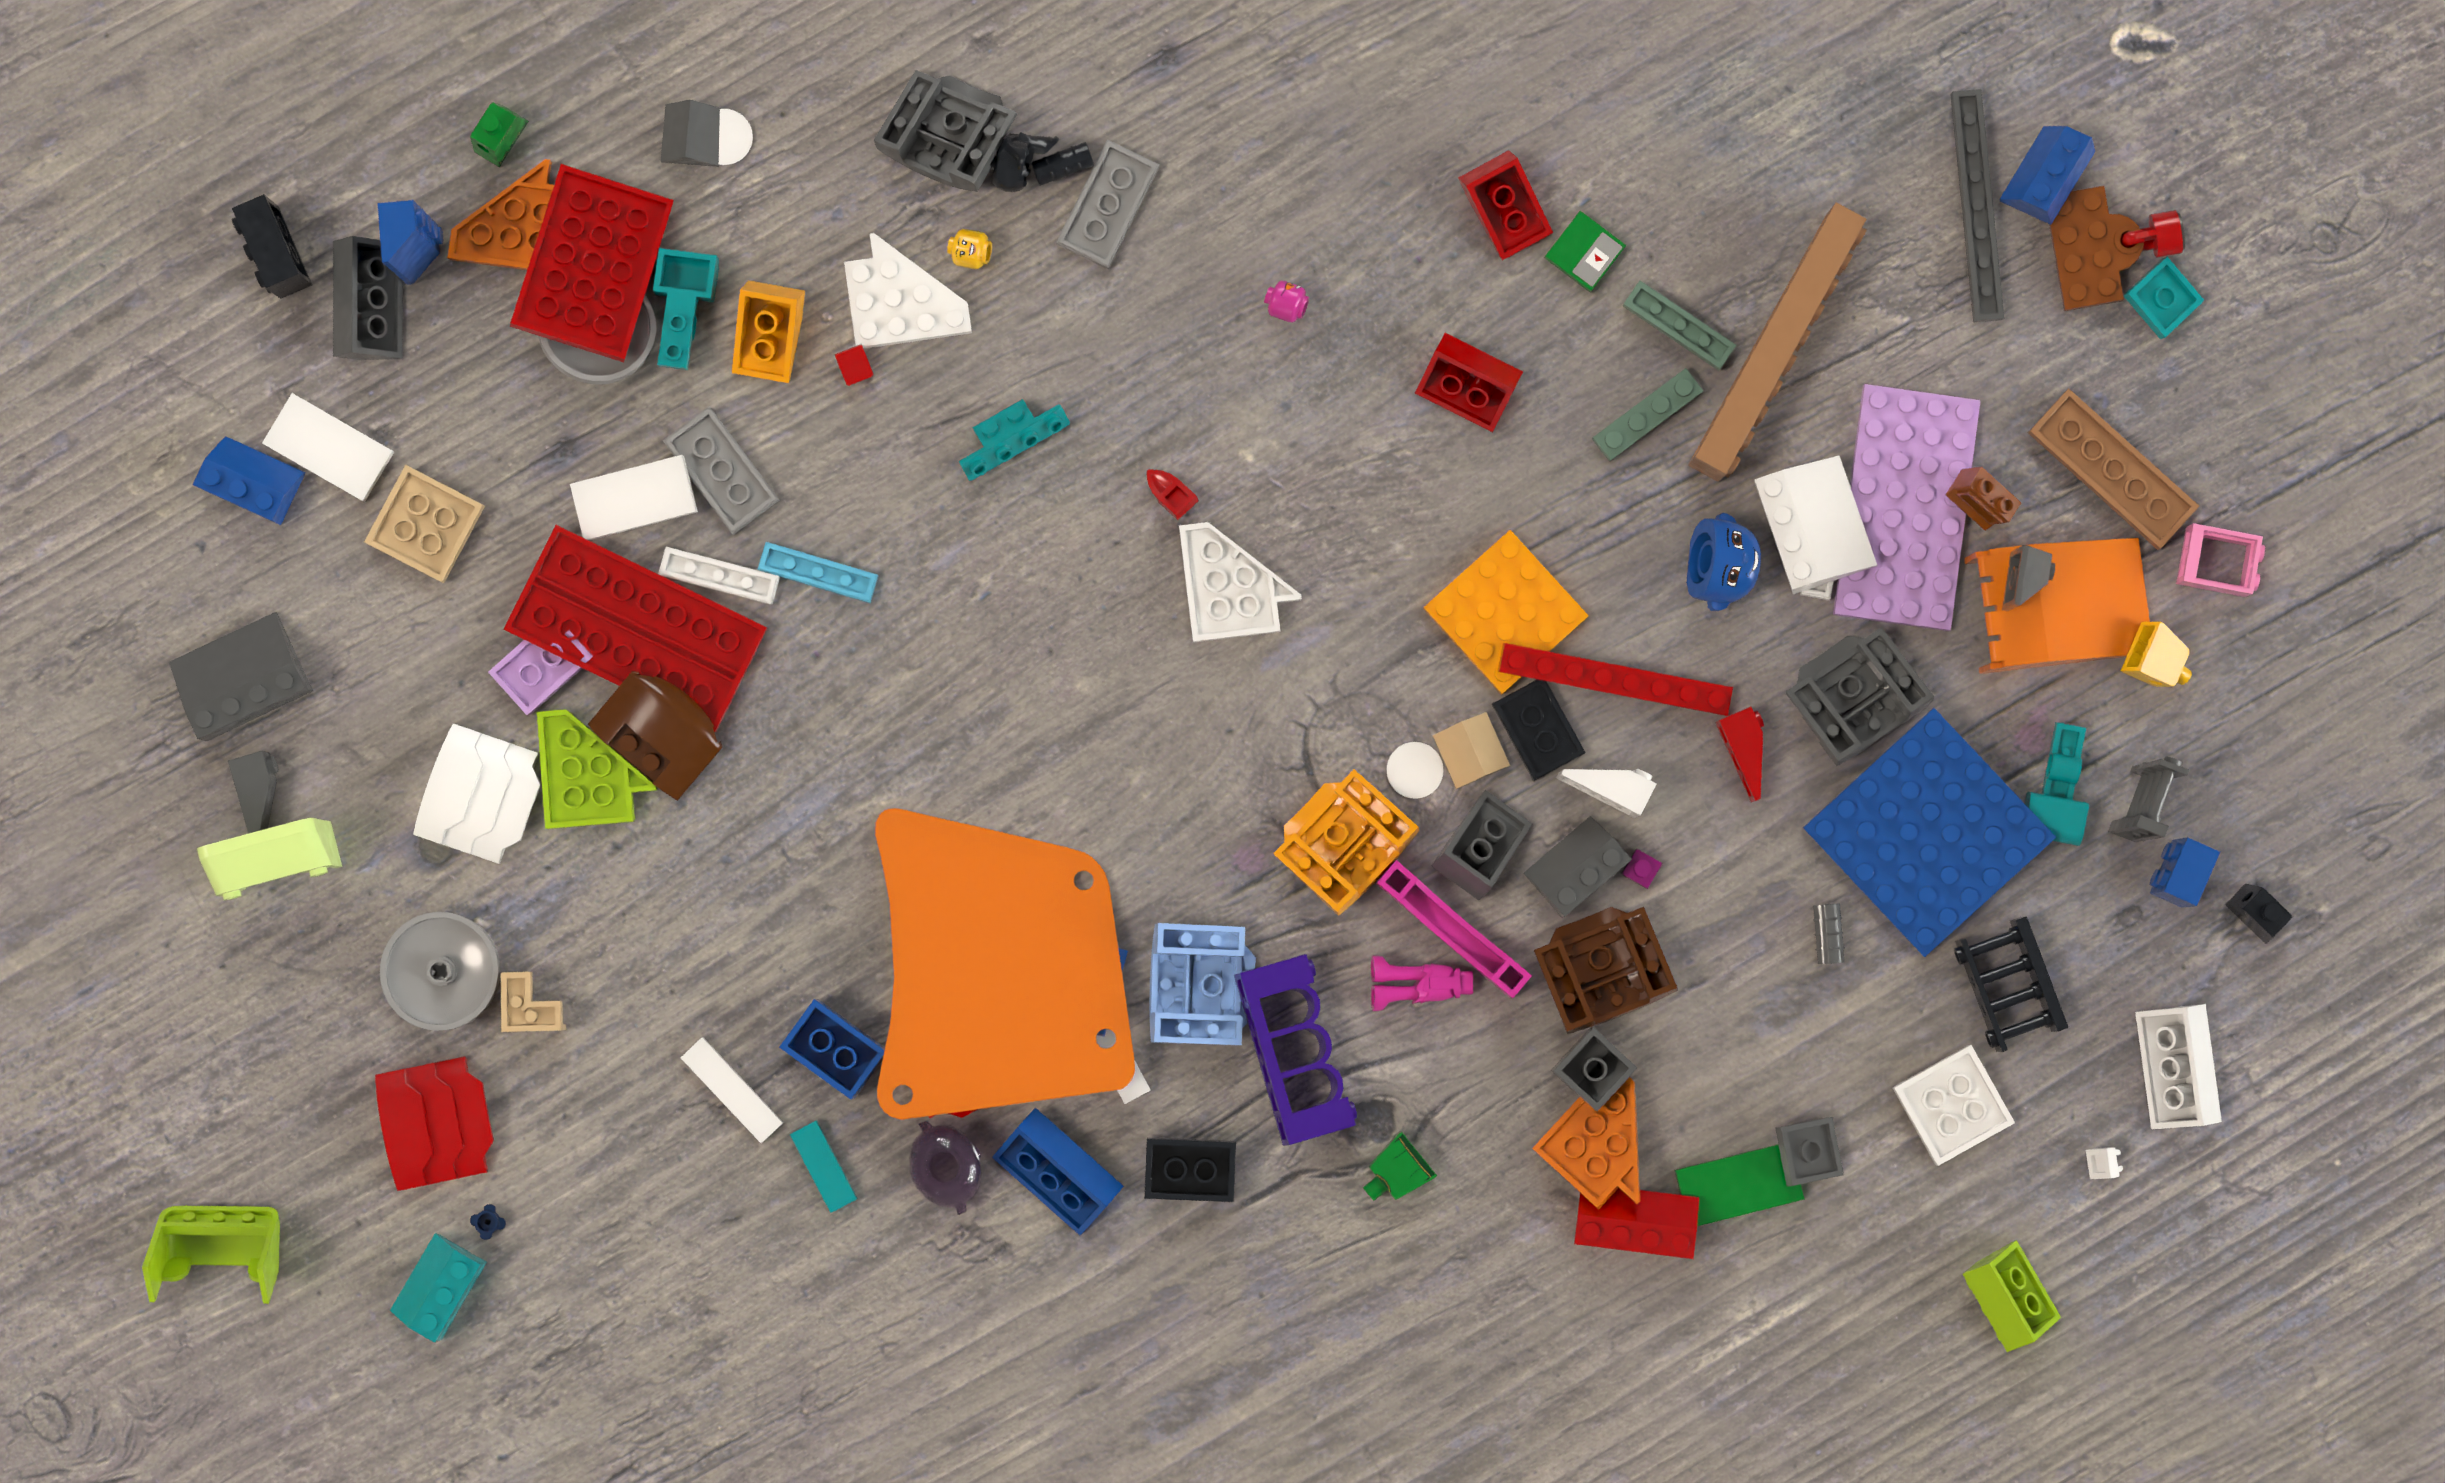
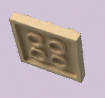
(424, 524)

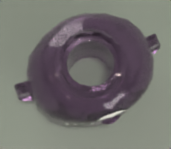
(948, 1140)

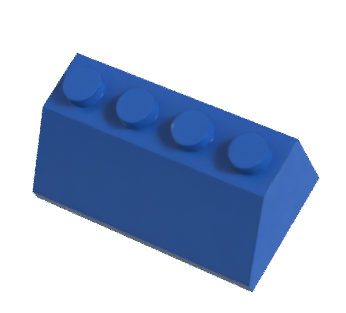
(408, 239)
(1057, 1171)

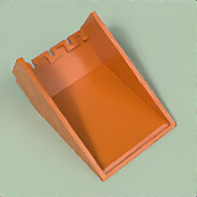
(2078, 617)

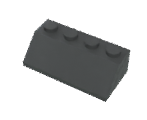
(365, 302)

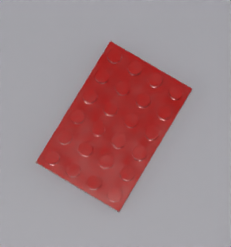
(591, 263)

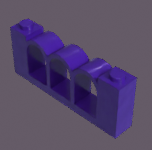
(1310, 1122)

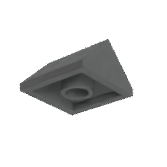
(691, 134)

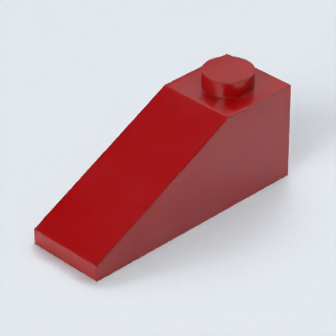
(1745, 746)

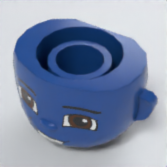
(1722, 562)

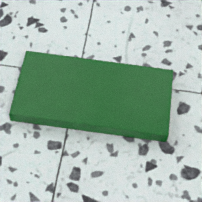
(1738, 1184)

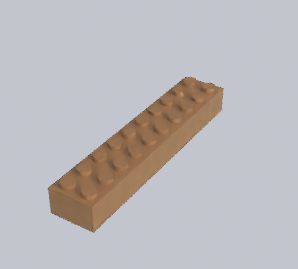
(1774, 348)

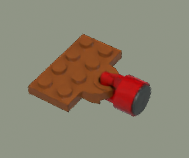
(2098, 245)

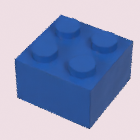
(2183, 872)

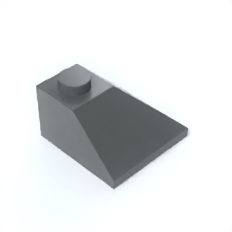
(2027, 574)

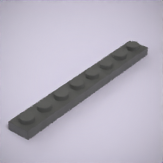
(1977, 205)

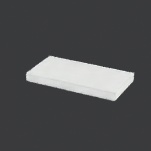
(328, 447)
(633, 498)

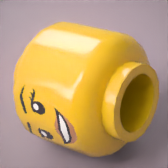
(970, 249)

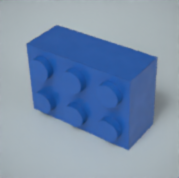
(833, 1049)

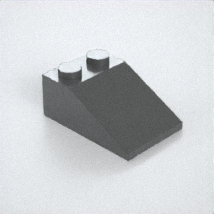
(1482, 845)

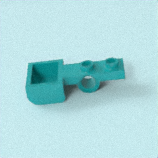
(684, 280)
(2055, 804)

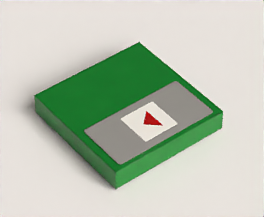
(1585, 251)

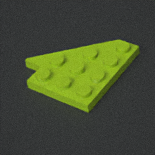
(583, 776)

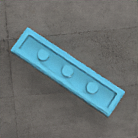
(818, 572)

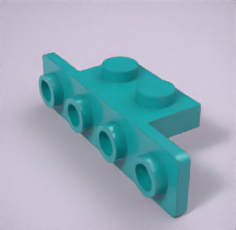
(1010, 434)

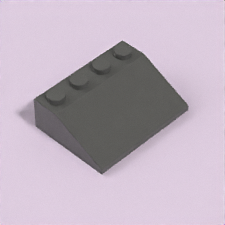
(239, 677)

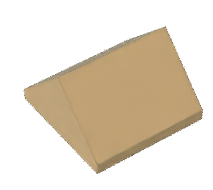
(1471, 750)

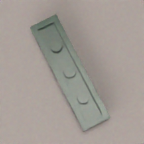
(1679, 325)
(1647, 414)

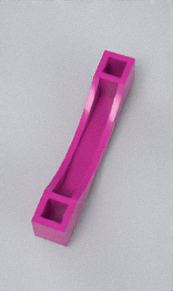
(1453, 930)

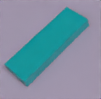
(823, 1166)

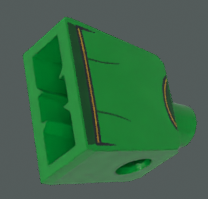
(497, 133)
(1398, 1169)

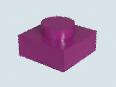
(1641, 868)

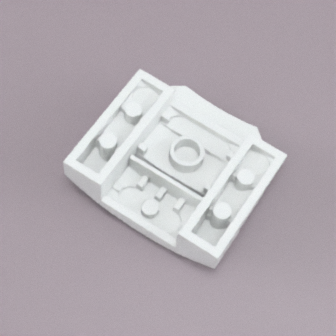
(478, 794)

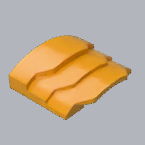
(1344, 840)

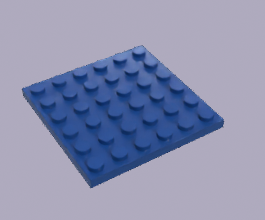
(1929, 832)

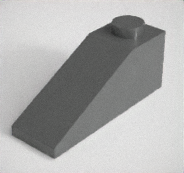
(255, 787)

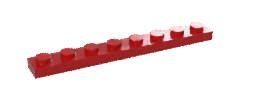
(1615, 679)

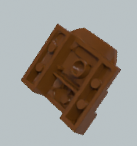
(1604, 967)

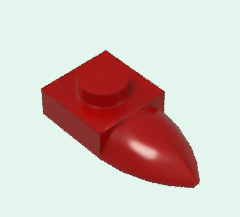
(1171, 492)

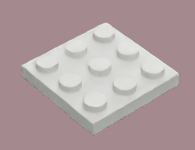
(1953, 1105)

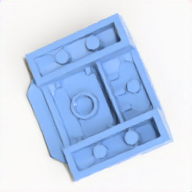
(1195, 985)

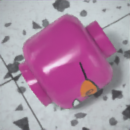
(1286, 301)

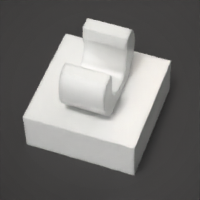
(2103, 1163)

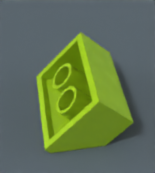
(2012, 1296)

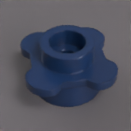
(478, 1220)

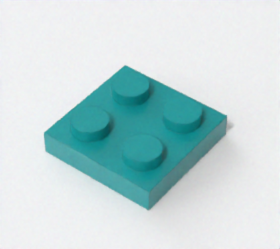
(2163, 297)

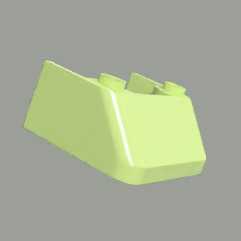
(269, 855)

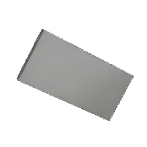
(1107, 204)
(721, 470)

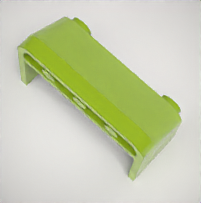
(213, 1237)

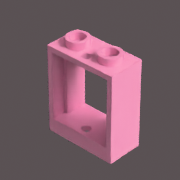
(2191, 553)

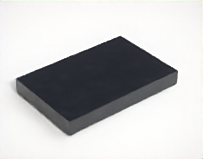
(1538, 728)

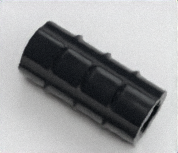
(1062, 163)

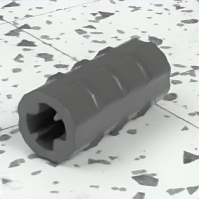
(1828, 933)

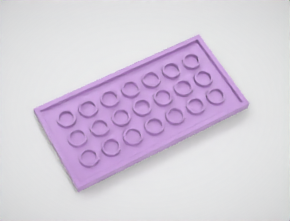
(1901, 470)

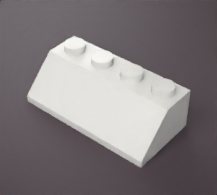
(2178, 1067)

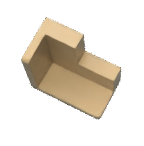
(521, 1012)

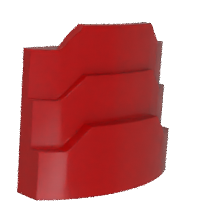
(433, 1123)

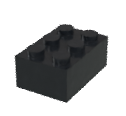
(270, 247)
(1190, 1169)

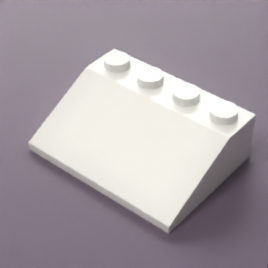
(1815, 523)

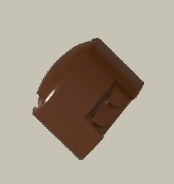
(658, 731)

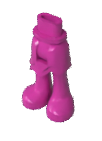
(1433, 983)

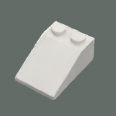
(1620, 789)

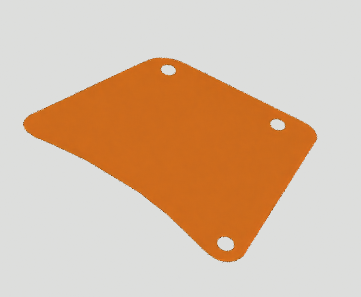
(996, 970)

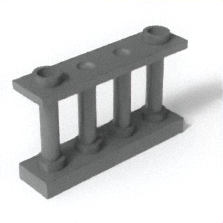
(2149, 798)

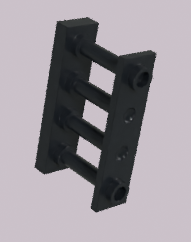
(2029, 961)

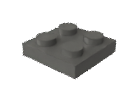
(1809, 1151)

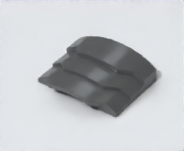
(945, 130)
(1858, 694)

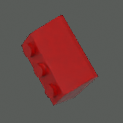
(1468, 382)

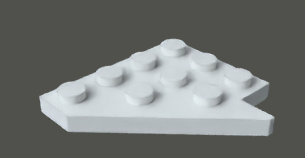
(900, 301)
(1228, 587)

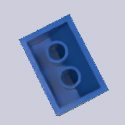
(2049, 172)
(249, 479)

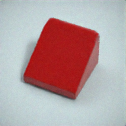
(854, 365)

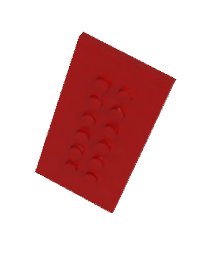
(633, 623)

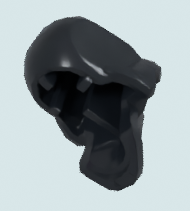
(1013, 159)

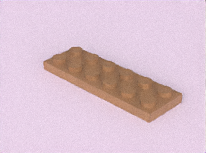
(2113, 469)

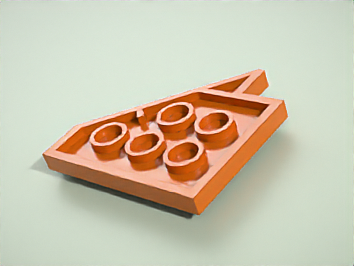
(506, 226)
(1597, 1147)

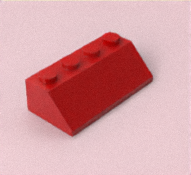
(1656, 1225)

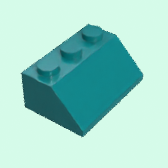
(437, 1288)

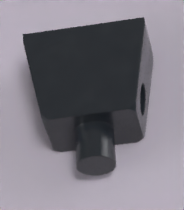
(2260, 912)

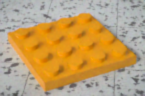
(1501, 601)

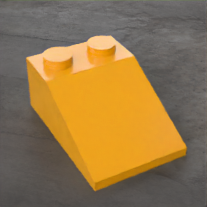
(767, 331)

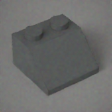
(1594, 1068)

